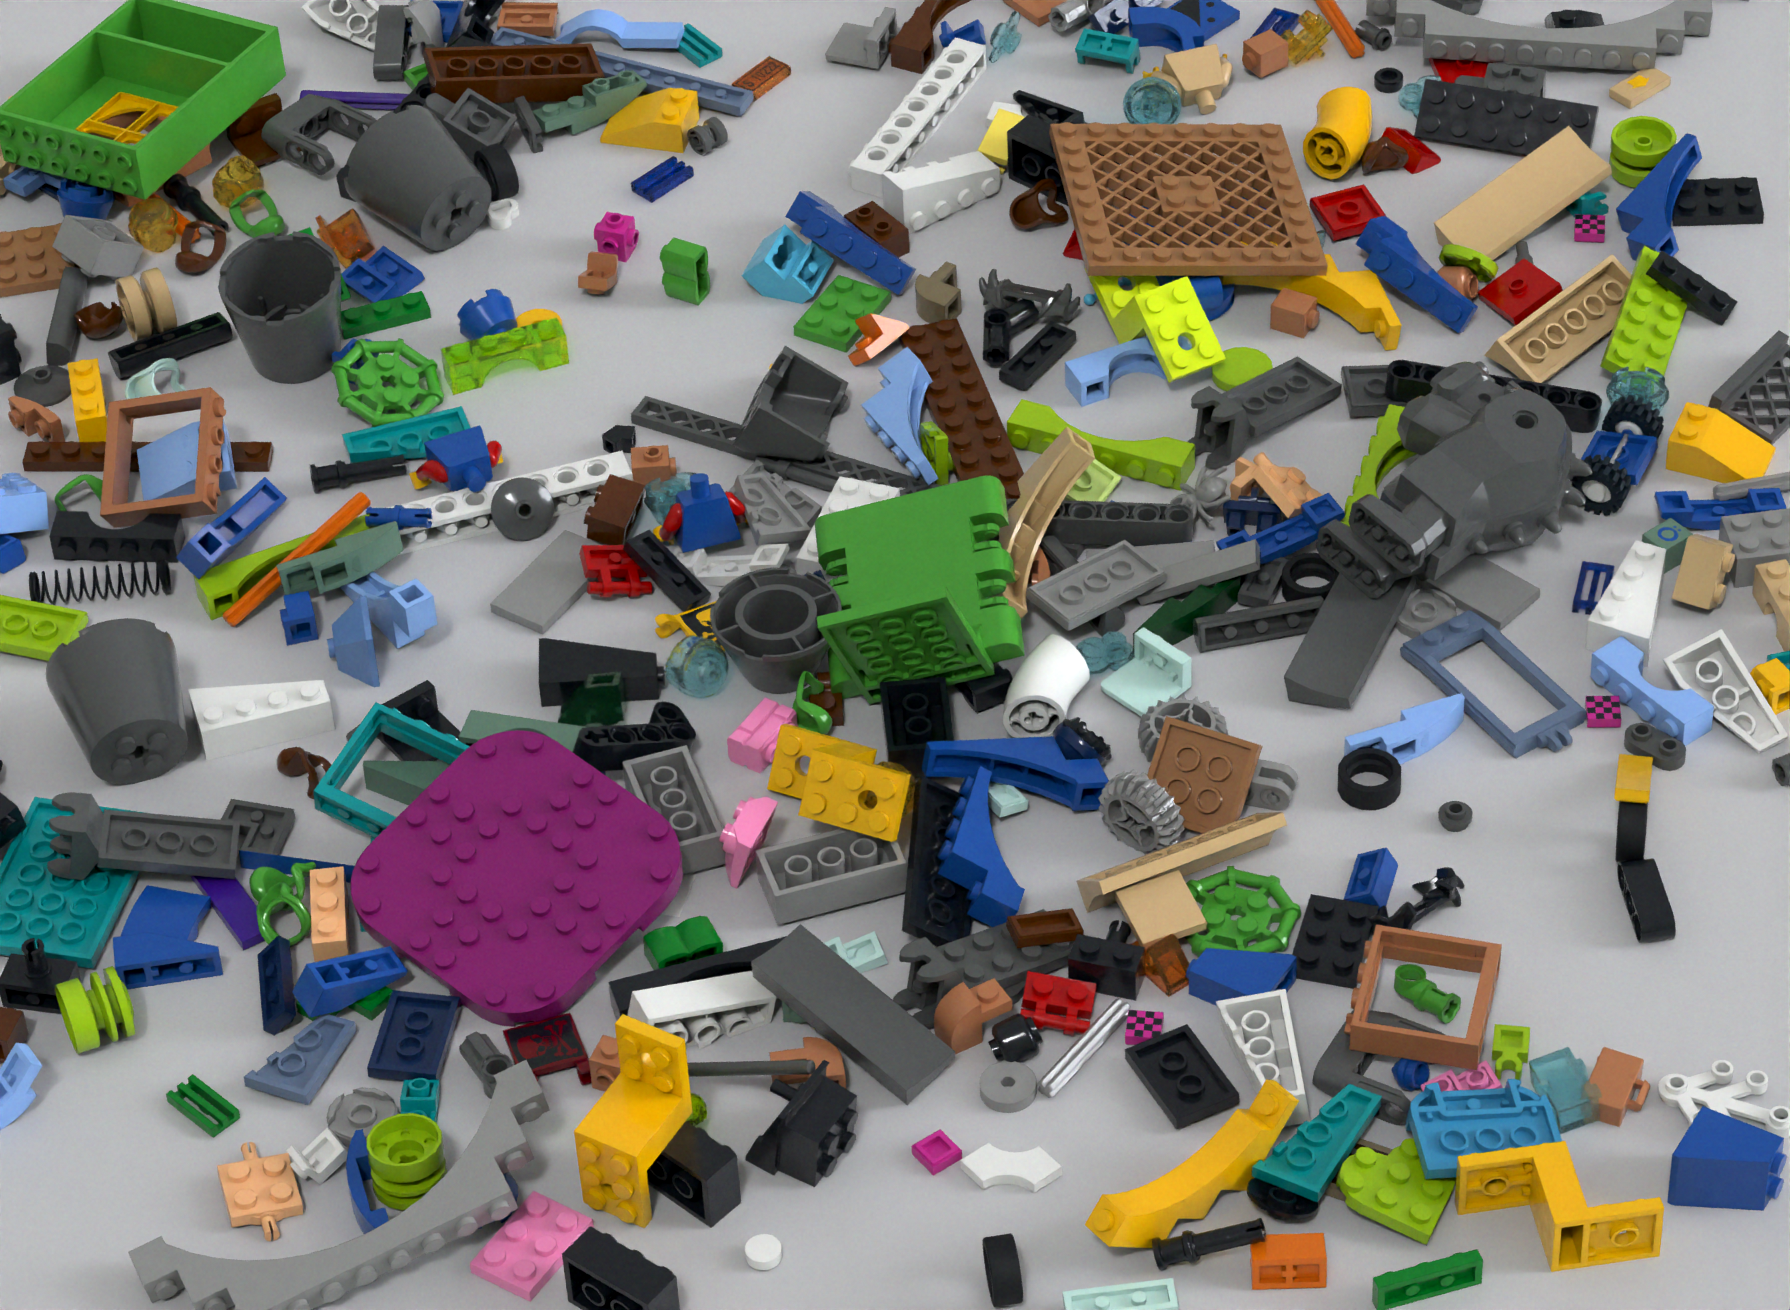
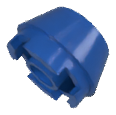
(84, 199)
(487, 315)

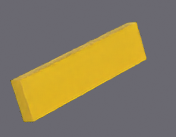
(1633, 778)

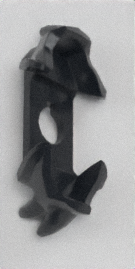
(1434, 893)

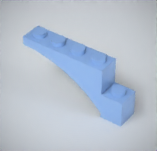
(897, 411)
(396, 610)

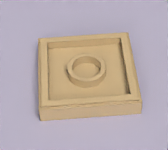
(1160, 909)

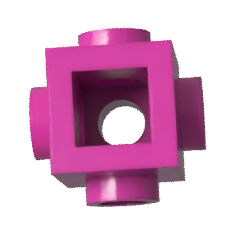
(616, 235)

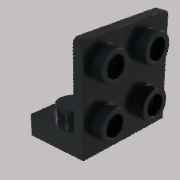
(422, 705)

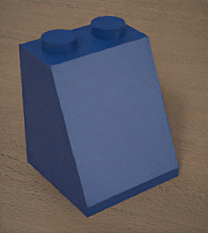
(1726, 1164)

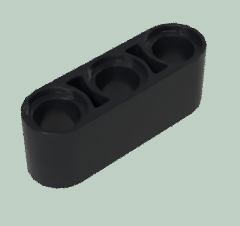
(1646, 900)

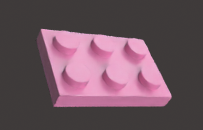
(530, 1246)

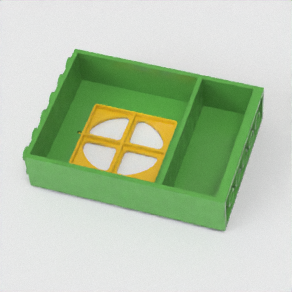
(147, 58)

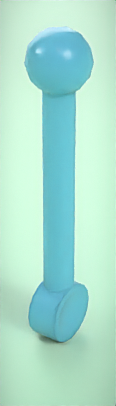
(1089, 299)

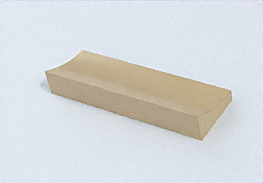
(1524, 196)
(1564, 325)
(1186, 856)

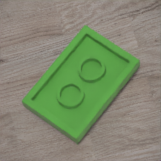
(833, 315)

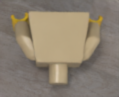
(1196, 75)

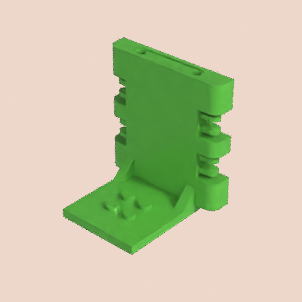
(918, 588)

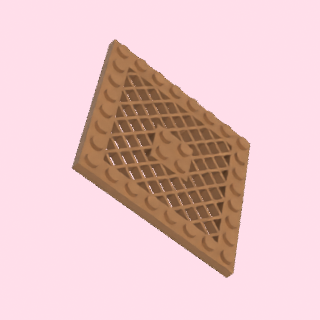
(1186, 200)

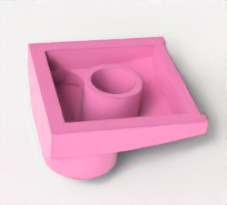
(746, 835)

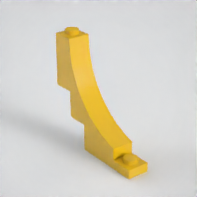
(1350, 294)
(1193, 1186)

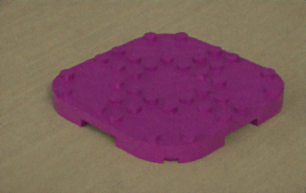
(517, 876)

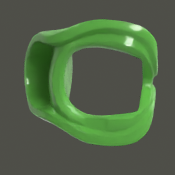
(273, 223)
(94, 483)
(808, 714)
(265, 877)
(273, 901)

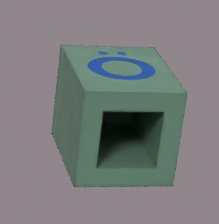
(1671, 537)

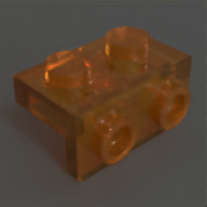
(346, 237)

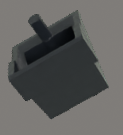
(809, 1130)

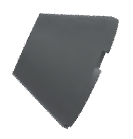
(772, 627)

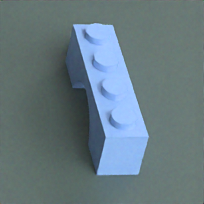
(1093, 374)
(1676, 713)

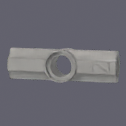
(1073, 12)

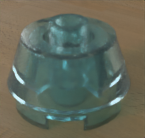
(1152, 102)
(1645, 384)
(662, 495)

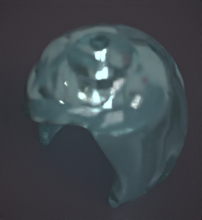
(697, 666)

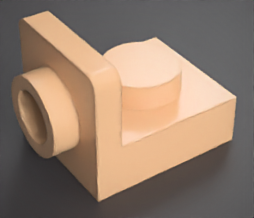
(1243, 479)

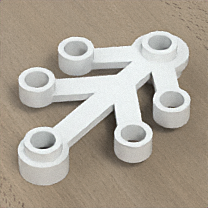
(1683, 1091)

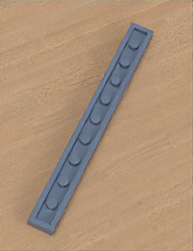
(710, 93)

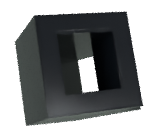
(619, 439)

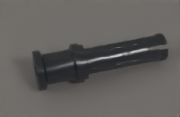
(189, 199)
(341, 473)
(1191, 1245)

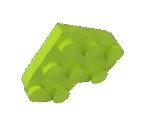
(1395, 1190)

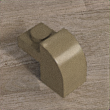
(938, 296)

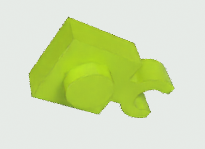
(1510, 1048)

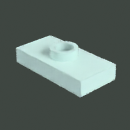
(1005, 799)

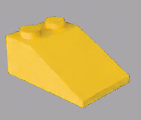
(655, 121)
(1716, 447)

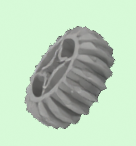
(1185, 710)
(1141, 812)

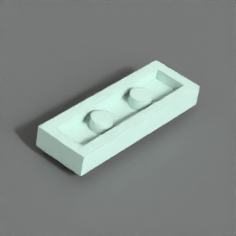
(1131, 1296)

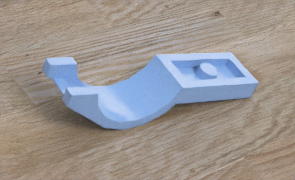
(626, 33)

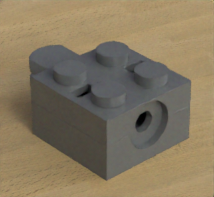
(1509, 79)
(472, 120)

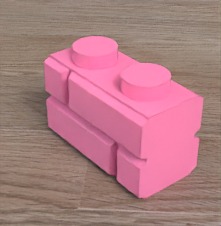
(757, 735)

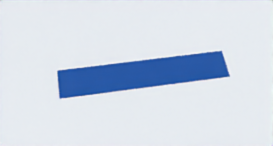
(254, 860)

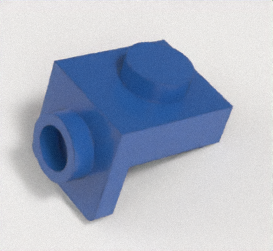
(971, 32)

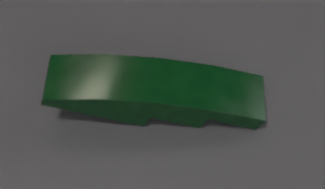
(1175, 618)

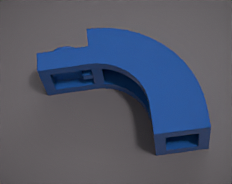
(1164, 28)

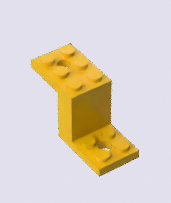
(838, 782)
(633, 1121)
(1567, 1228)

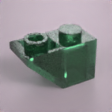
(596, 700)

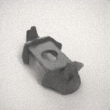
(1054, 303)

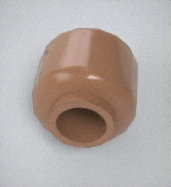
(1461, 279)

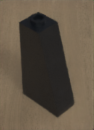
(567, 664)

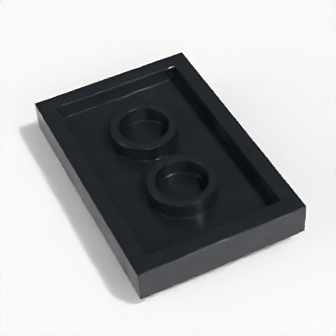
(1718, 202)
(1333, 940)
(1182, 1076)

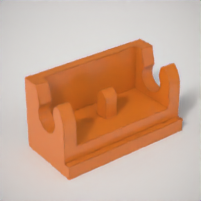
(1289, 1262)

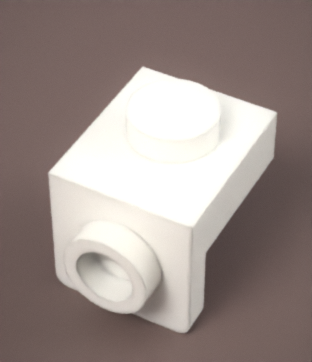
(319, 1158)

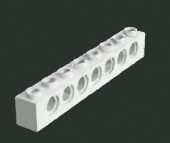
(919, 115)
(468, 513)

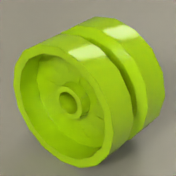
(1638, 147)

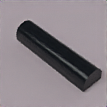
(170, 344)

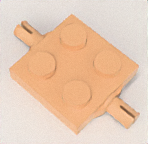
(1283, 485)
(260, 1190)

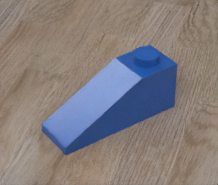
(160, 959)
(343, 980)

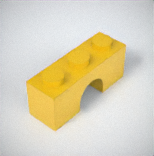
(88, 400)

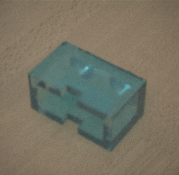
(1567, 1089)

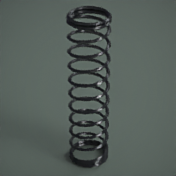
(162, 571)

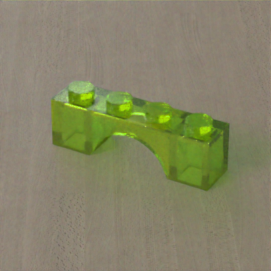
(470, 362)

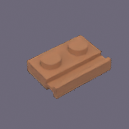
(529, 17)

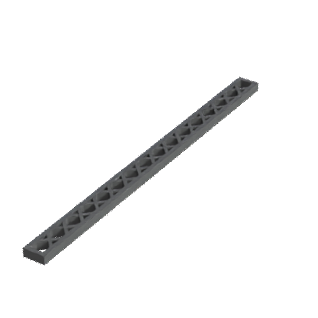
(722, 430)

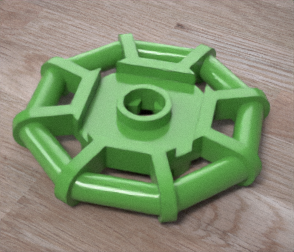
(386, 369)
(1251, 905)

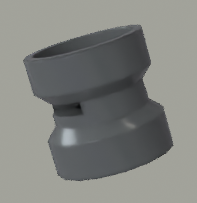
(710, 134)

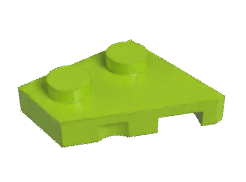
(935, 449)

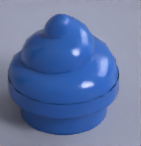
(1410, 1073)

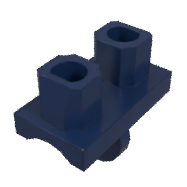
(1250, 511)

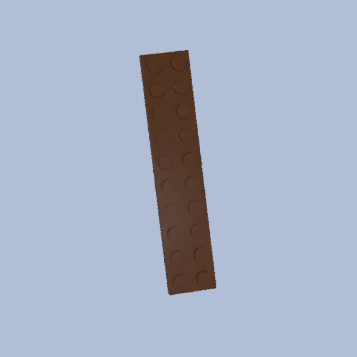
(963, 405)

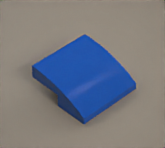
(382, 276)
(167, 913)

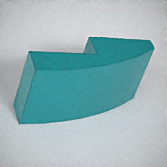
(420, 1097)

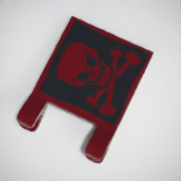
(549, 1046)

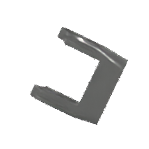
(306, 119)
(1345, 1066)

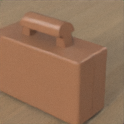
(1618, 1078)

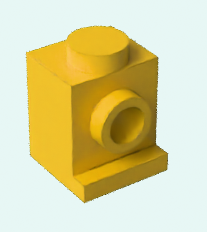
(1774, 683)

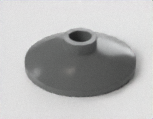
(44, 385)
(506, 508)

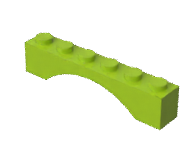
(1384, 454)
(1155, 461)
(230, 581)

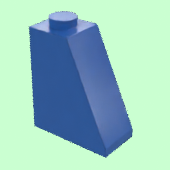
(1237, 973)

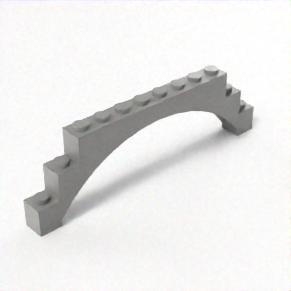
(1614, 46)
(458, 1205)

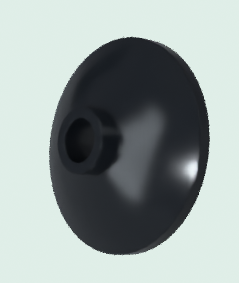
(1280, 1202)

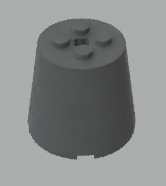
(418, 179)
(285, 304)
(122, 699)

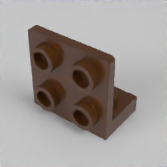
(247, 130)

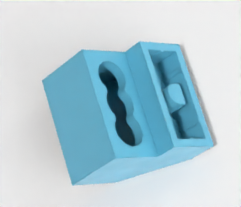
(787, 267)

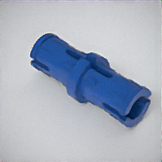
(403, 516)

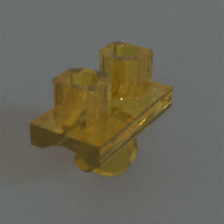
(1309, 39)

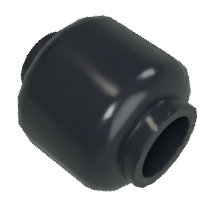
(1015, 1039)

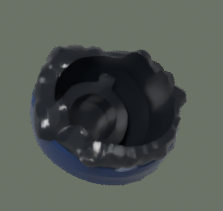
(1080, 743)

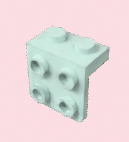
(1151, 675)

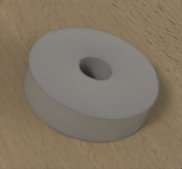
(1003, 1098)

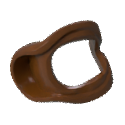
(1382, 156)
(1026, 211)
(195, 262)
(298, 761)

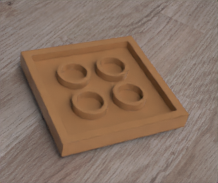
(30, 261)
(1204, 773)

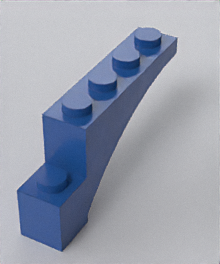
(1650, 205)
(839, 236)
(1403, 267)
(230, 529)
(1022, 763)
(974, 858)

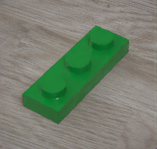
(384, 315)
(1427, 1280)

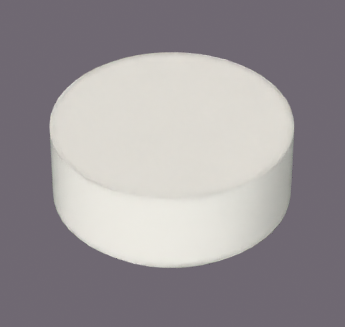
(763, 1252)

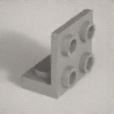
(864, 44)

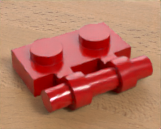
(612, 562)
(1058, 996)

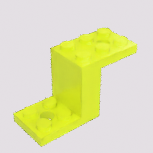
(1163, 316)

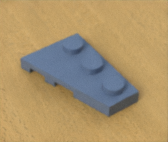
(306, 1062)

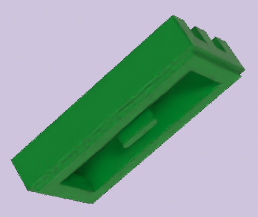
(177, 1100)

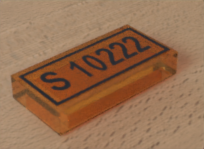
(763, 77)

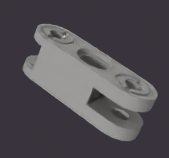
(1266, 783)

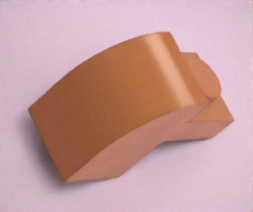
(963, 1011)
(816, 1050)

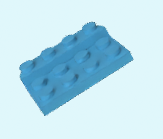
(1476, 1122)

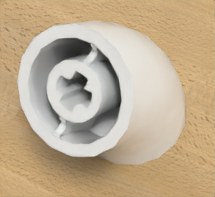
(1044, 688)

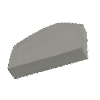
(425, 23)

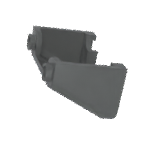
(792, 409)

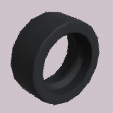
(498, 171)
(1306, 566)
(1372, 761)
(1631, 831)
(1002, 1270)

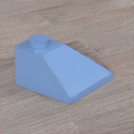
(354, 643)

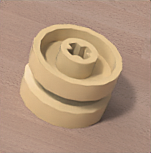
(146, 304)

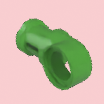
(1425, 993)

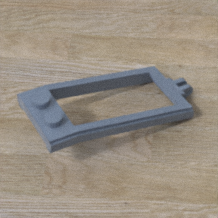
(1467, 629)

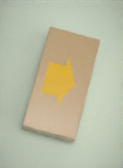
(1639, 87)

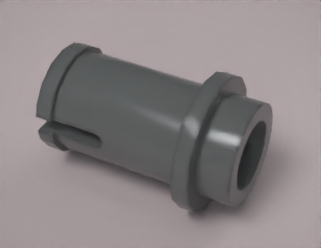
(1377, 37)

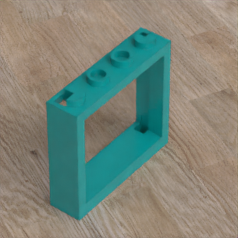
(416, 733)

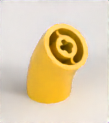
(1339, 132)

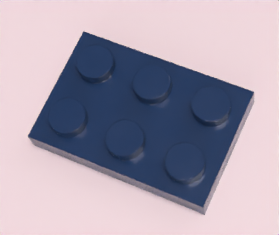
(414, 1036)

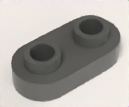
(1649, 741)

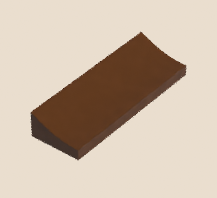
(512, 71)

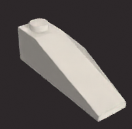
(347, 18)
(1721, 678)

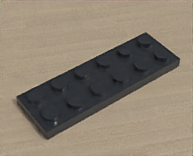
(1498, 118)
(933, 903)

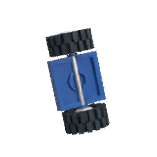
(1619, 454)

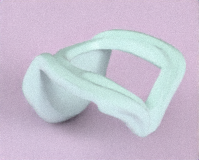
(143, 384)

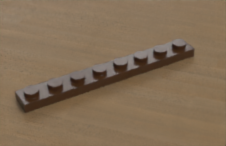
(90, 456)

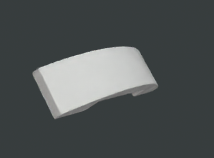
(724, 569)

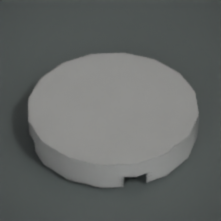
(1433, 610)
(359, 1111)

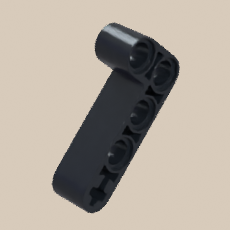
(611, 745)

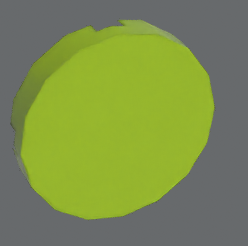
(1479, 264)
(1239, 367)

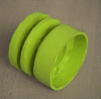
(95, 1009)
(405, 1158)

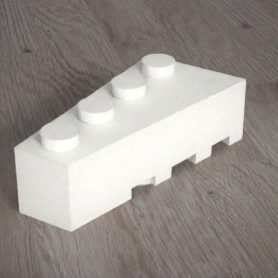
(938, 189)
(259, 715)
(705, 1007)
(1265, 1044)

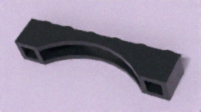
(707, 967)

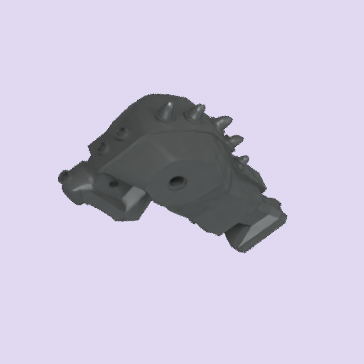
(1484, 483)

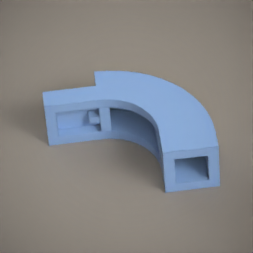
(15, 1083)

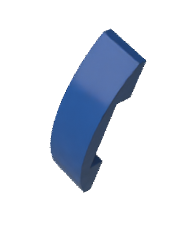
(1708, 513)
(1293, 533)
(357, 1172)

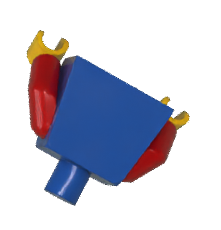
(459, 461)
(702, 516)

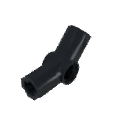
(1001, 324)

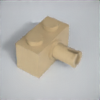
(1703, 572)

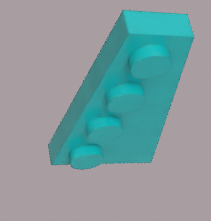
(403, 436)
(1320, 1146)

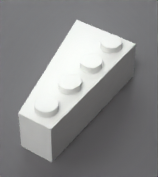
(1630, 601)

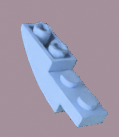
(1416, 732)

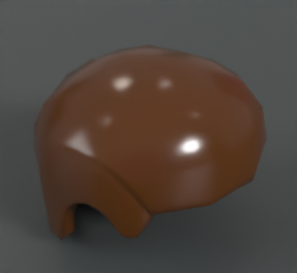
(99, 321)

